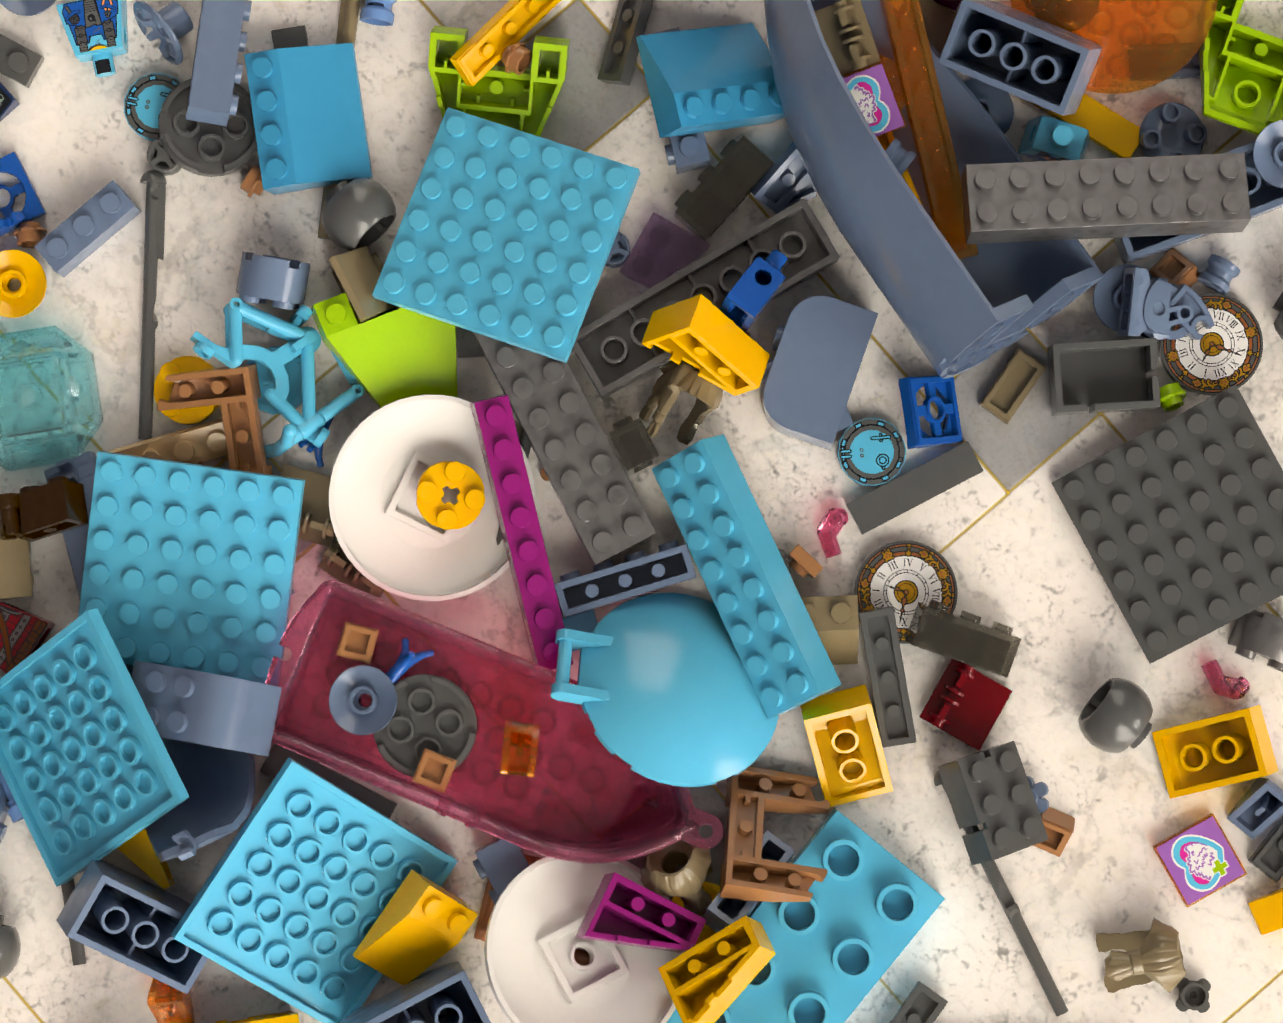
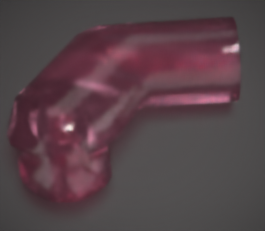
(828, 530)
(1224, 685)

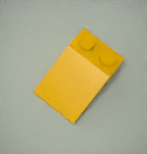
(846, 746)
(1215, 751)
(415, 929)

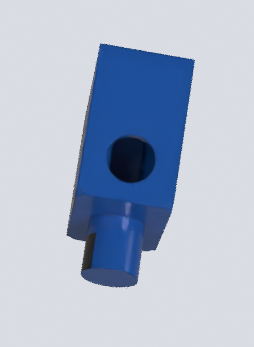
(750, 298)

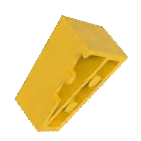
(708, 341)
(717, 970)

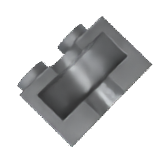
(1259, 635)

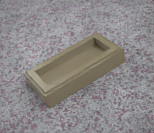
(1012, 386)

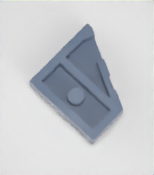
(785, 182)

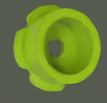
(1171, 397)

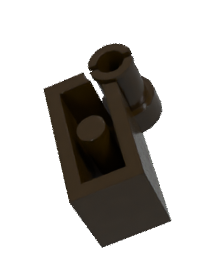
(43, 510)

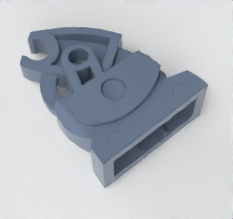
(1155, 305)

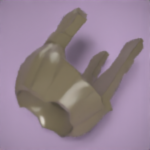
(665, 392)
(686, 883)
(1149, 957)

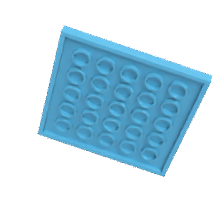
(506, 234)
(192, 562)
(82, 749)
(305, 893)

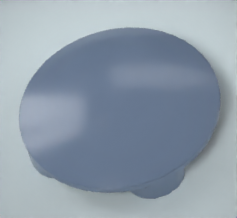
(1171, 131)

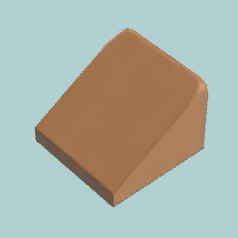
(1175, 269)
(1058, 829)

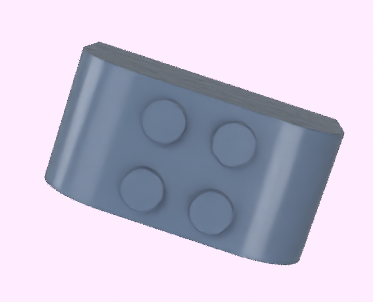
(1020, 55)
(815, 368)
(208, 707)
(131, 924)
(432, 998)

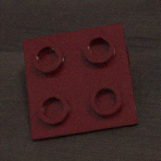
(965, 704)

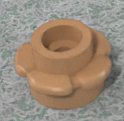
(516, 58)
(253, 182)
(29, 234)

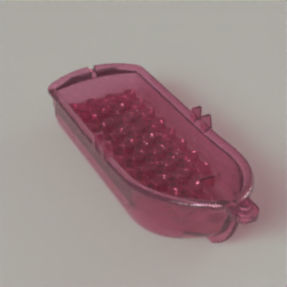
(573, 809)

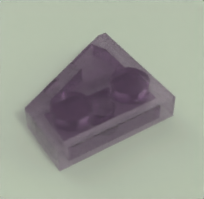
(661, 252)

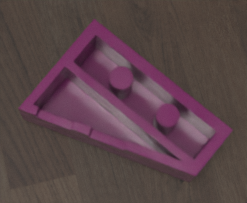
(638, 917)

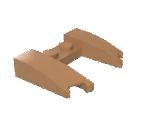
(237, 394)
(743, 869)

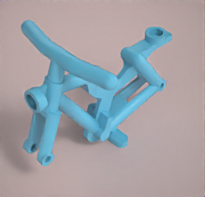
(301, 342)

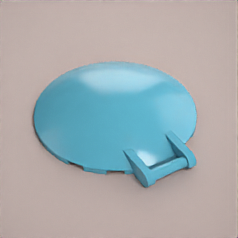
(666, 690)

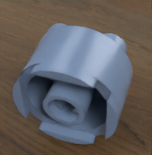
(272, 279)

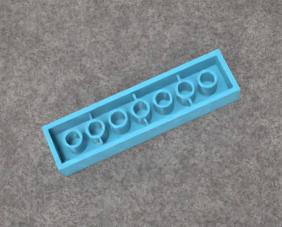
(746, 576)

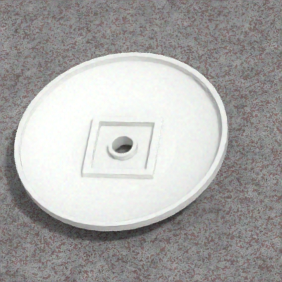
(377, 509)
(534, 945)

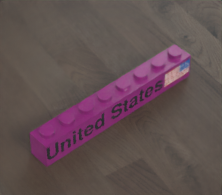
(519, 527)

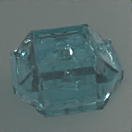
(65, 404)

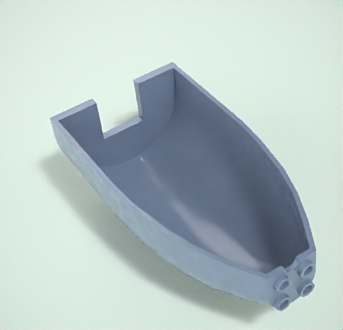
(948, 304)

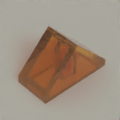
(520, 748)
(170, 1004)

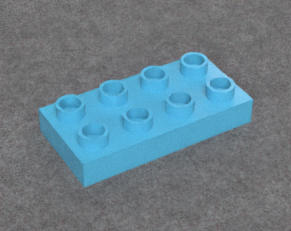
(842, 938)

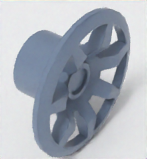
(167, 25)

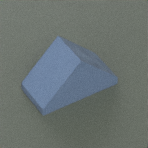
(1258, 807)

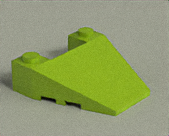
(1241, 72)
(500, 96)
(393, 353)

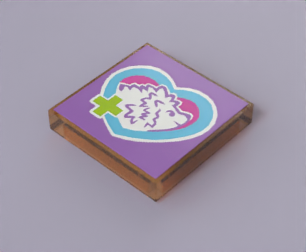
(876, 98)
(1199, 860)

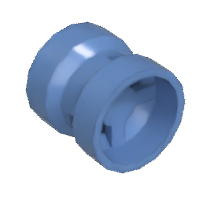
(378, 12)

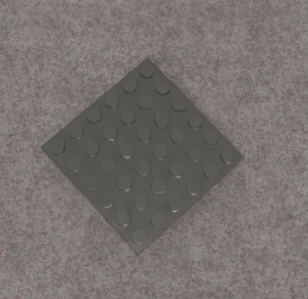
(1184, 522)

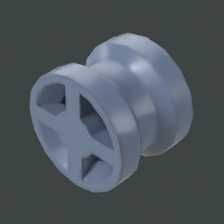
(899, 156)
(620, 246)
(1218, 274)

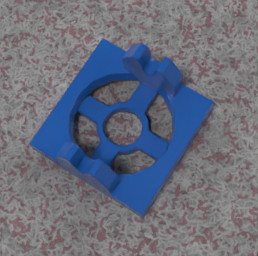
(33, 207)
(946, 405)

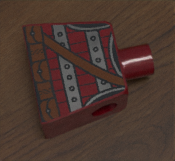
(20, 634)

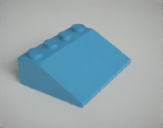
(709, 79)
(308, 117)

